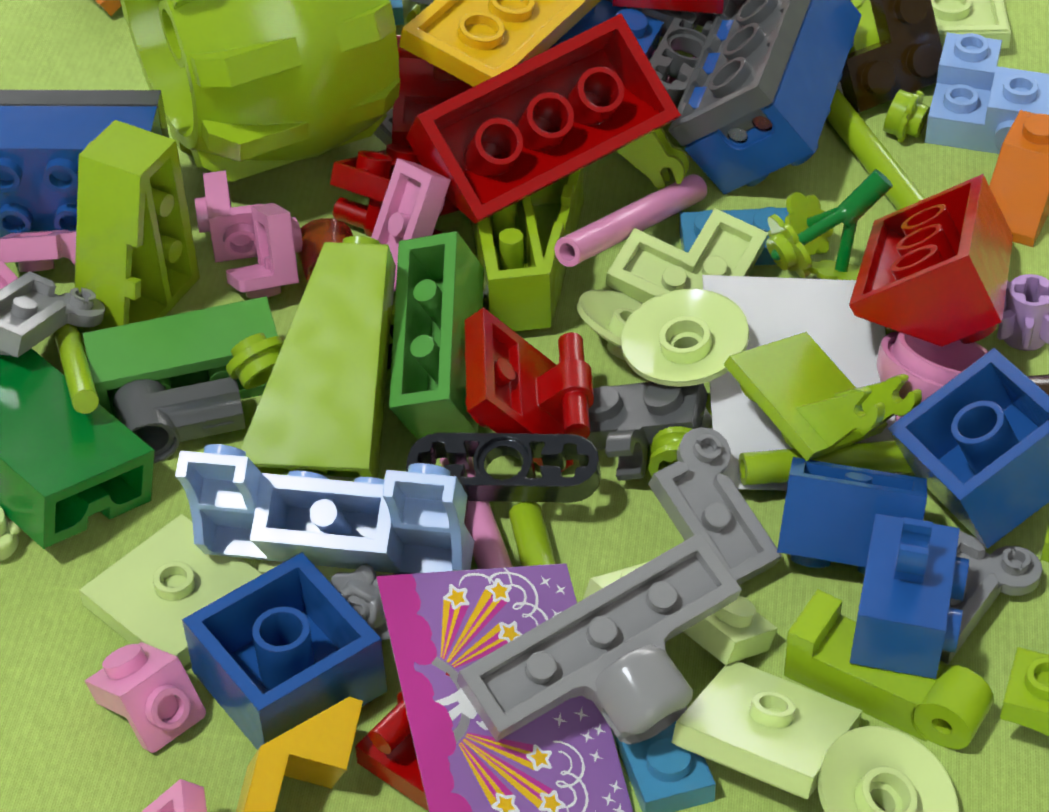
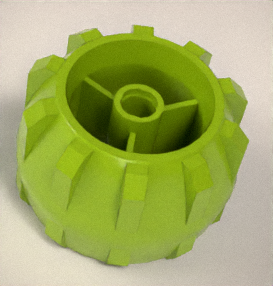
(267, 77)

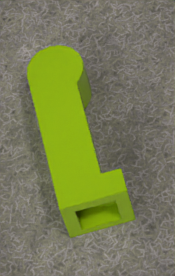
(931, 709)

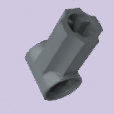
(178, 414)

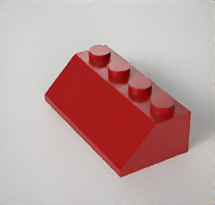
(542, 119)
(938, 267)

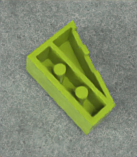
(133, 226)
(520, 257)

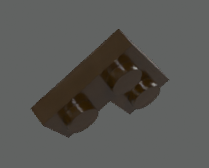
(901, 60)

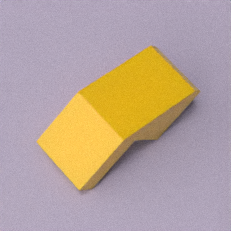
(309, 752)

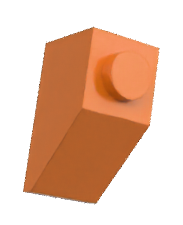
(1022, 177)

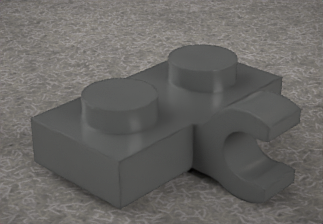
(632, 414)

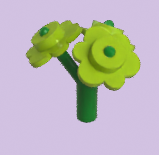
(809, 227)

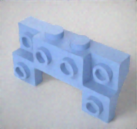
(977, 98)
(392, 524)

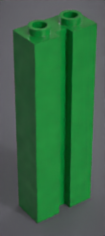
(60, 461)

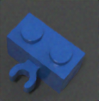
(834, 510)
(907, 597)

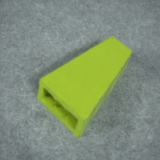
(331, 373)

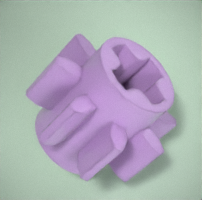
(1026, 313)

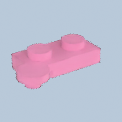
(410, 205)

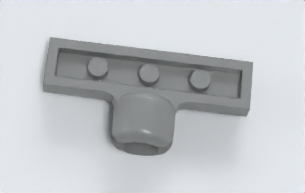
(607, 649)

